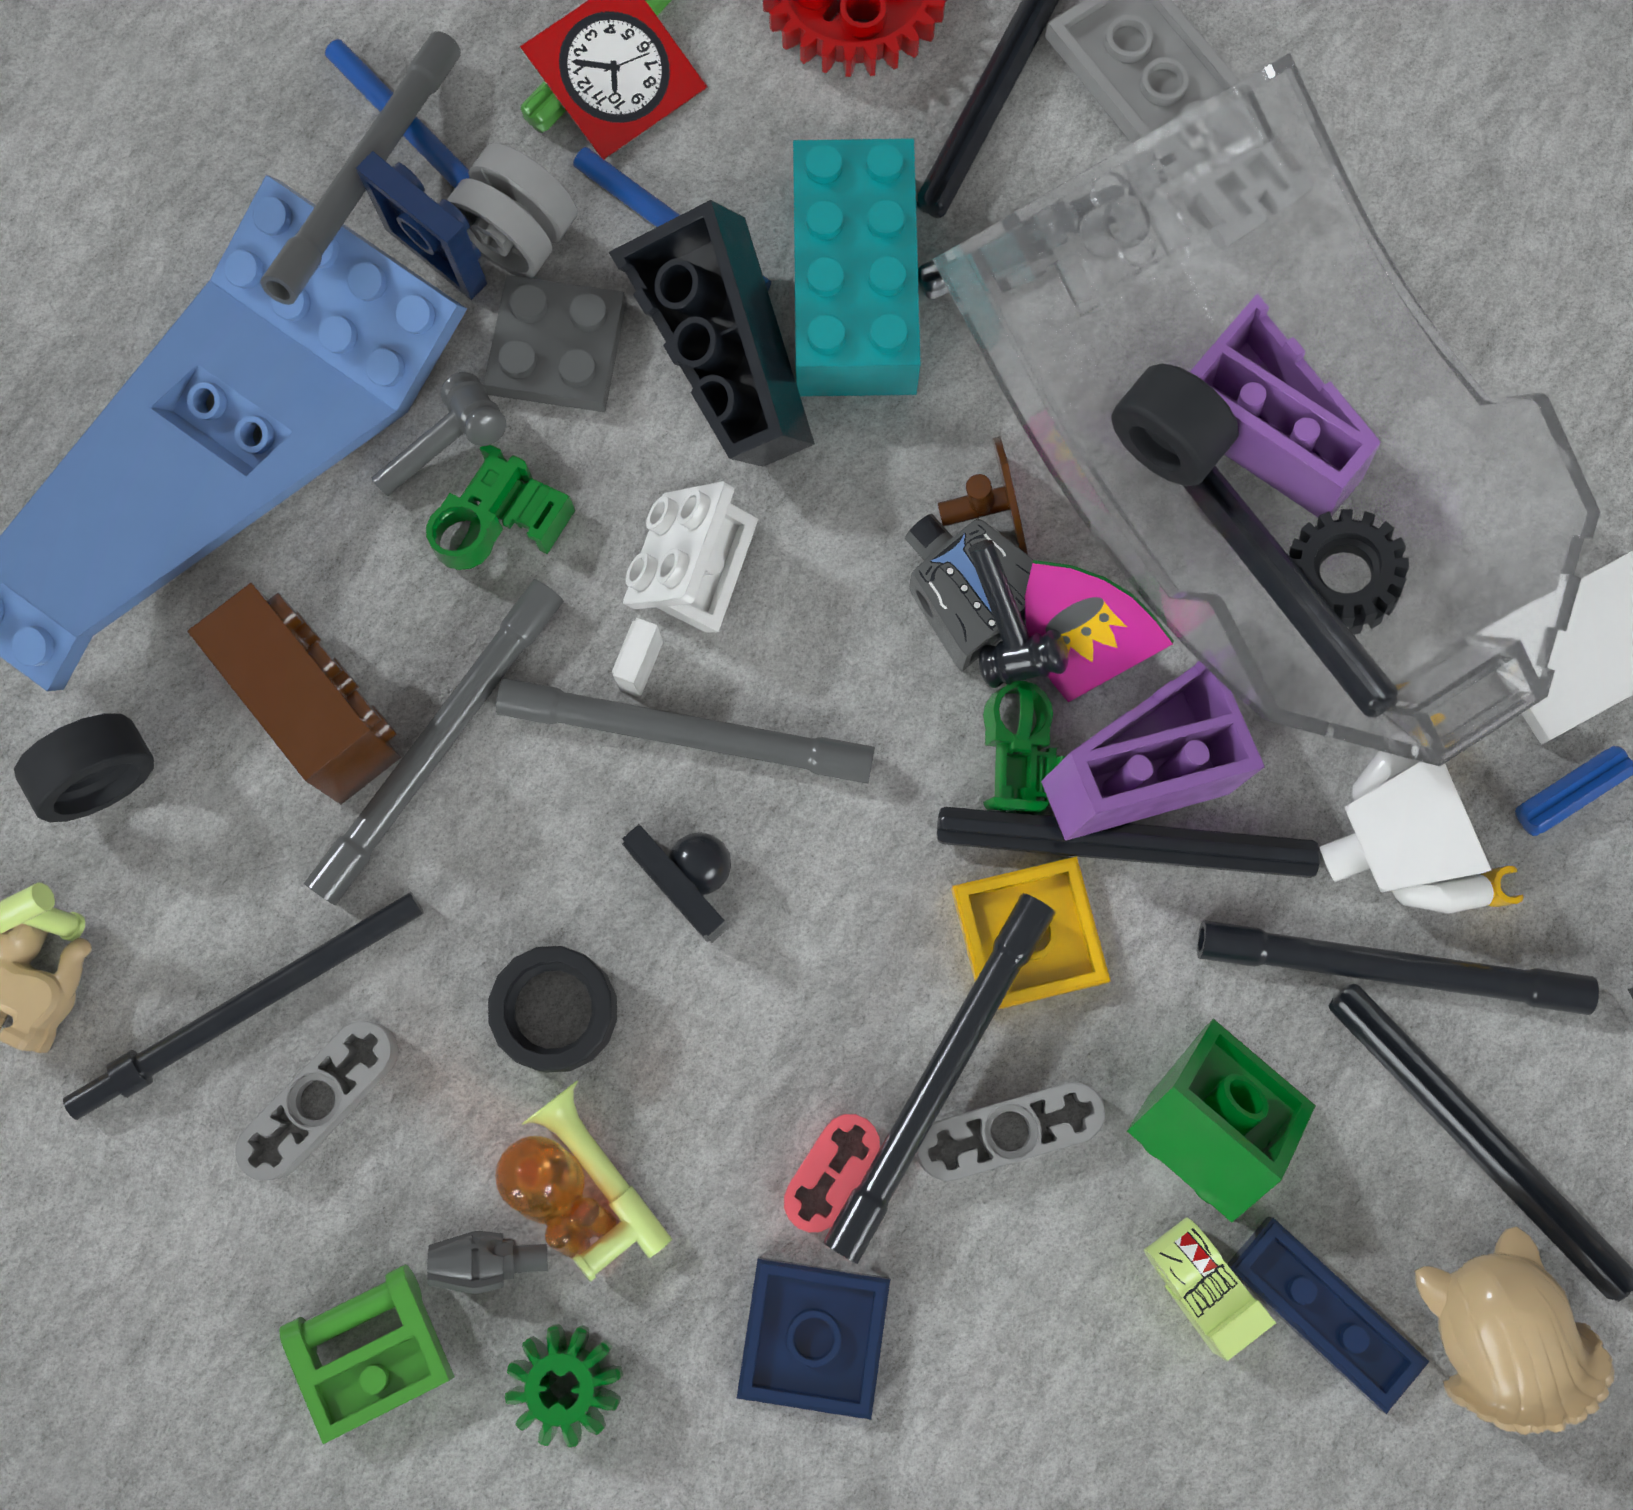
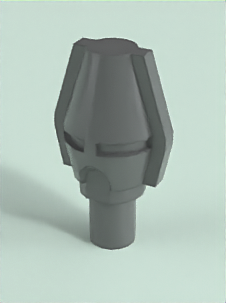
(481, 1262)

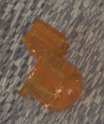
(548, 1187)

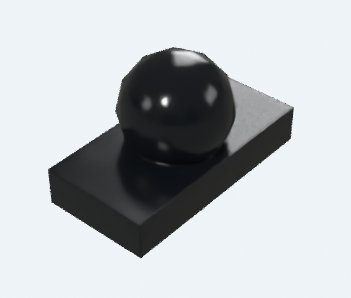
(693, 869)

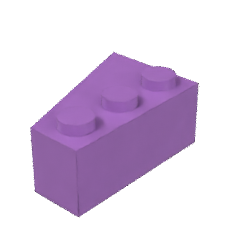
(1289, 422)

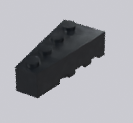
(720, 327)

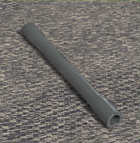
(304, 251)
(553, 706)
(354, 848)

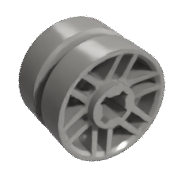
(513, 209)

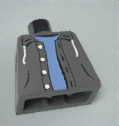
(951, 591)

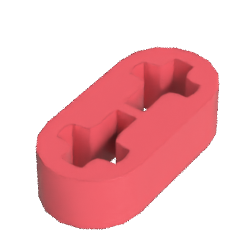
(818, 1162)

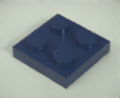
(425, 227)

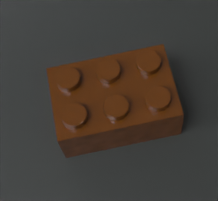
(297, 692)

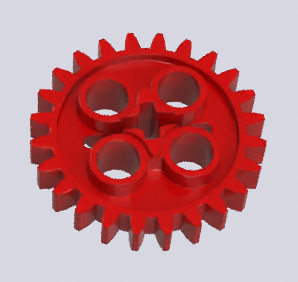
(891, 28)

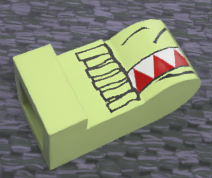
(1208, 1290)

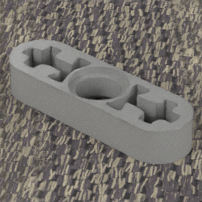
(1062, 1133)
(295, 1148)

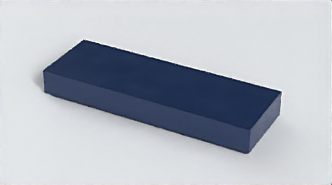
(1327, 1314)

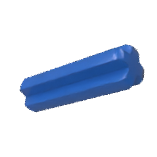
(1574, 790)

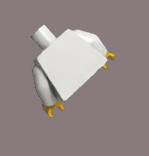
(1416, 839)

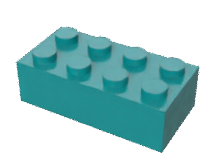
(856, 267)

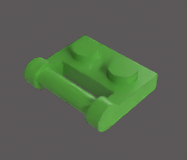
(375, 1375)

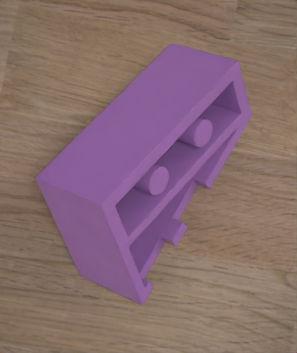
(1156, 758)

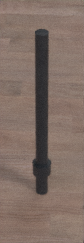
(135, 1070)

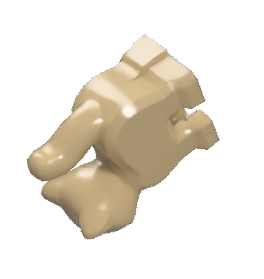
(34, 996)

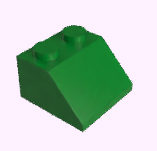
(1223, 1122)

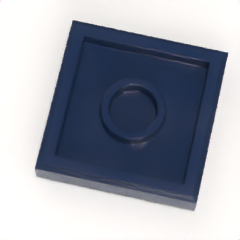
(814, 1338)

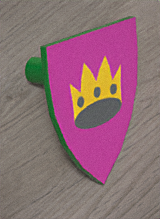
(1097, 618)

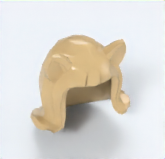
(1516, 1340)

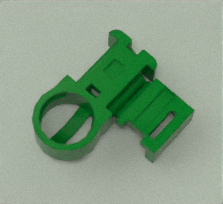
(503, 498)
(1020, 775)

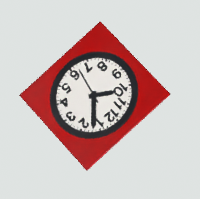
(613, 70)

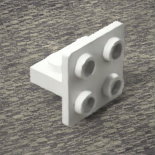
(691, 555)

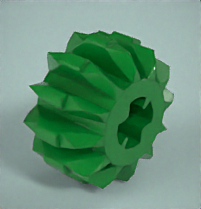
(566, 1410)

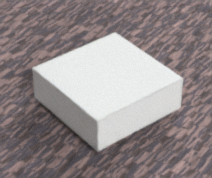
(637, 657)

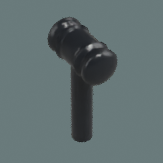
(1018, 654)

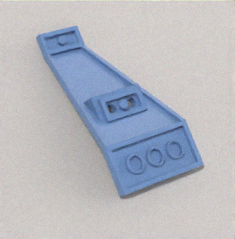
(172, 481)

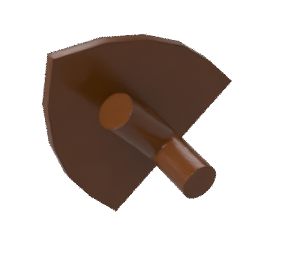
(985, 501)

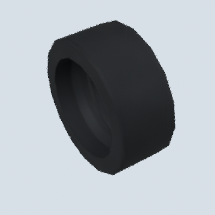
(83, 767)
(503, 1010)

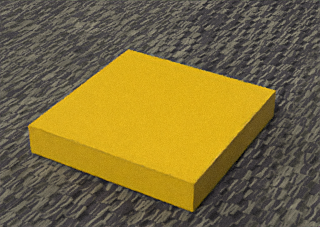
(1070, 949)

